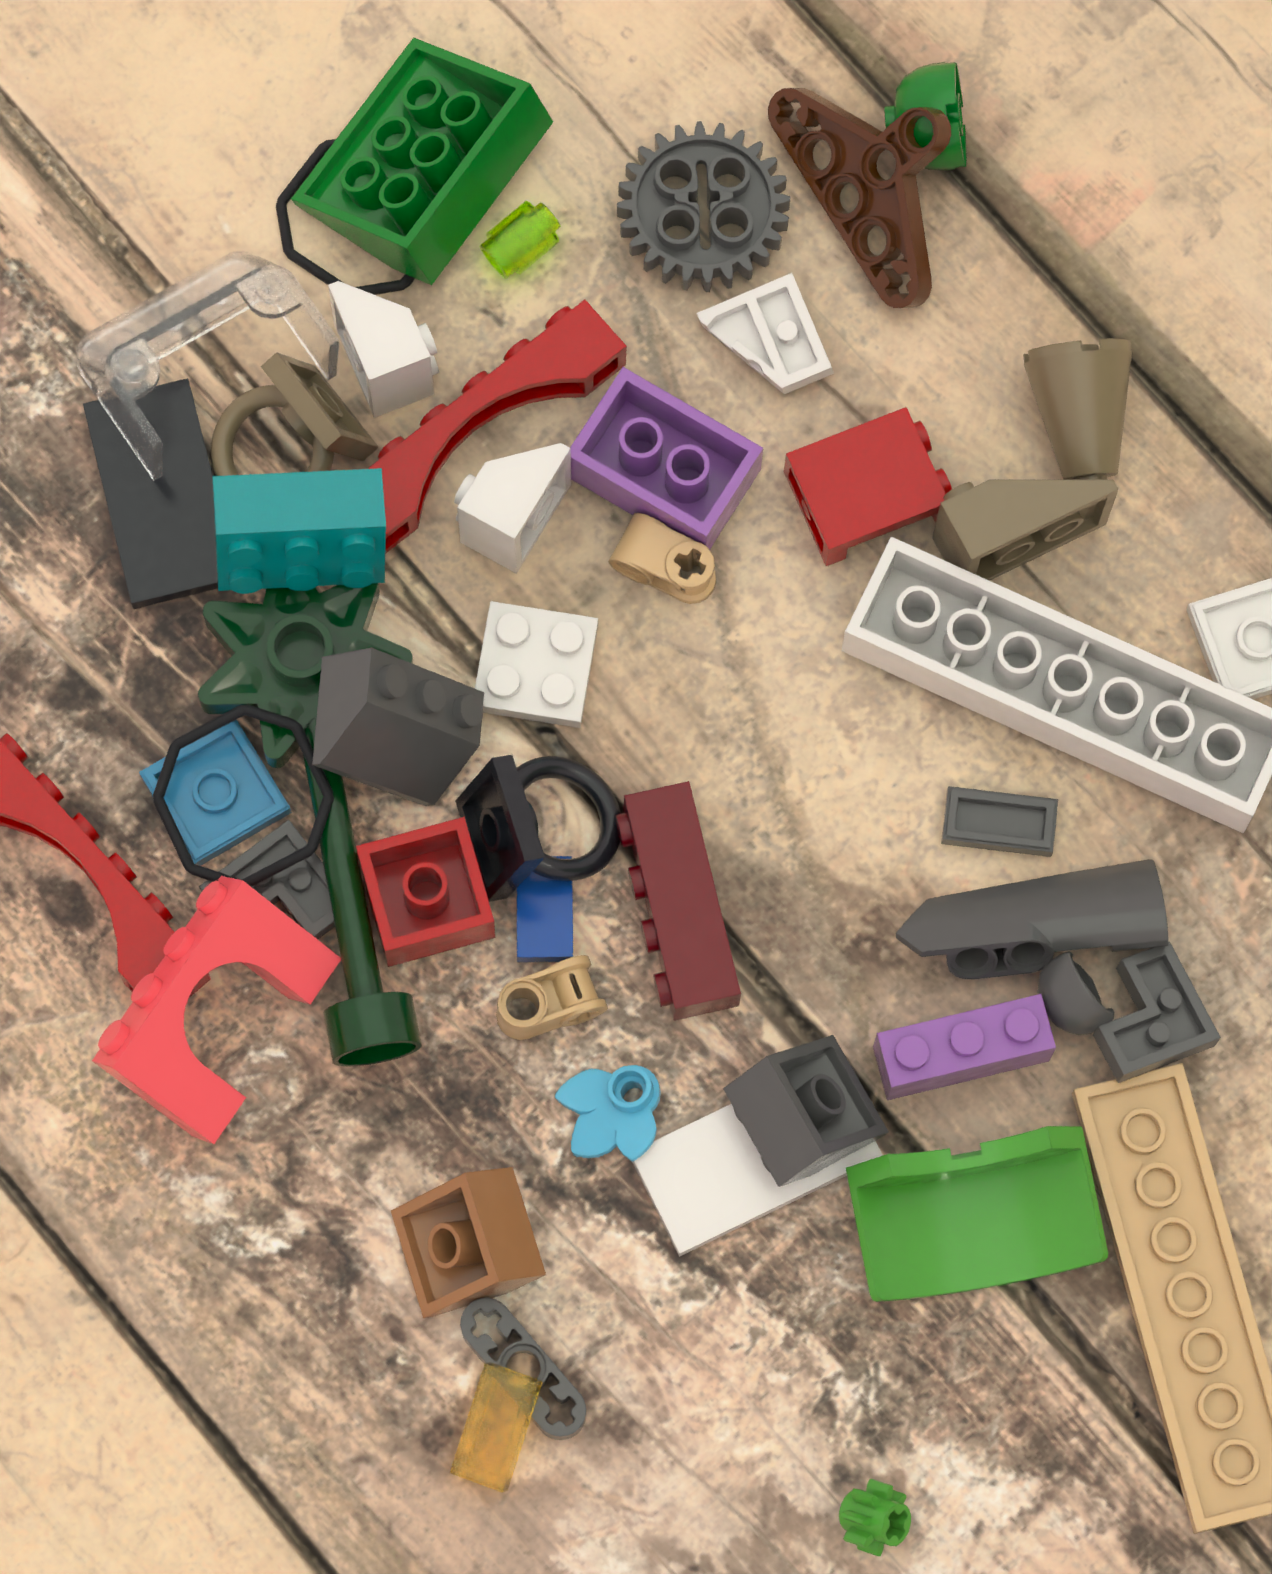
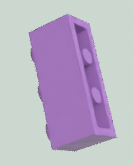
(964, 1047)

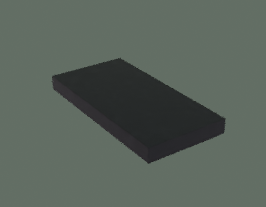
(166, 523)

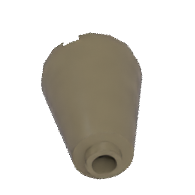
(1082, 403)

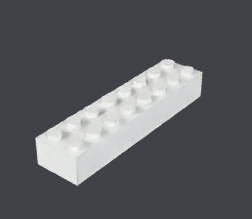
(1064, 684)

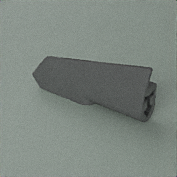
(1024, 922)

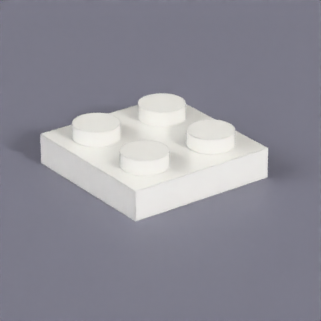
(536, 663)

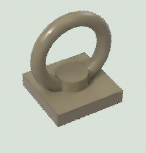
(309, 408)

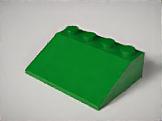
(424, 158)

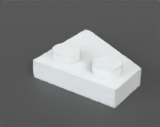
(771, 334)

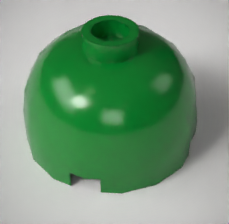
(937, 88)

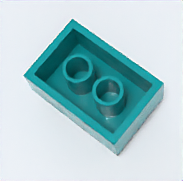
(299, 530)

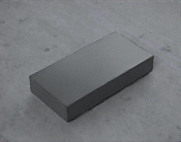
(999, 821)

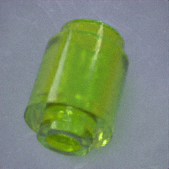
(521, 239)

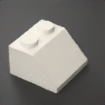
(384, 347)
(512, 502)

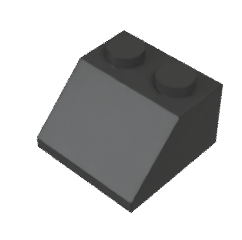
(804, 1109)

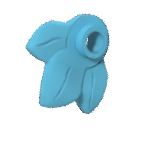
(606, 1117)

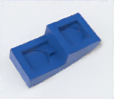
(544, 919)

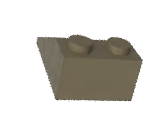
(1016, 521)

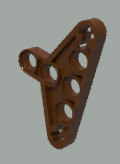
(882, 202)

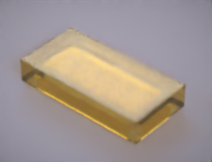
(496, 1427)

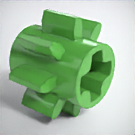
(875, 1517)

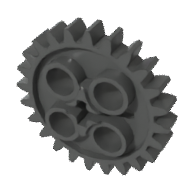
(654, 207)

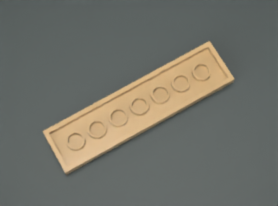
(1184, 1291)

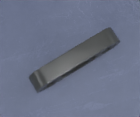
(506, 1327)

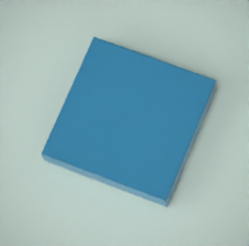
(219, 792)

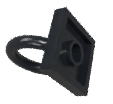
(506, 825)

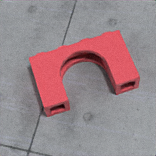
(149, 1042)

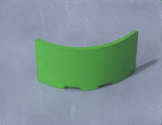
(977, 1216)

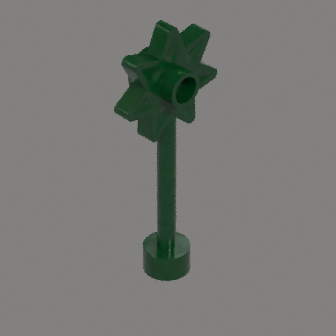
(278, 668)

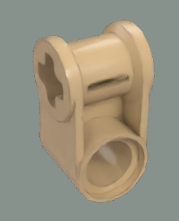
(657, 554)
(553, 997)

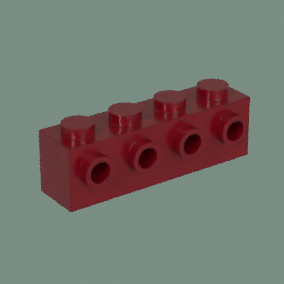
(680, 901)

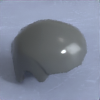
(1071, 996)

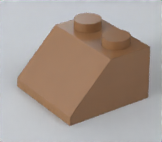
(468, 1241)

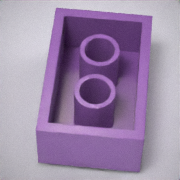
(664, 459)

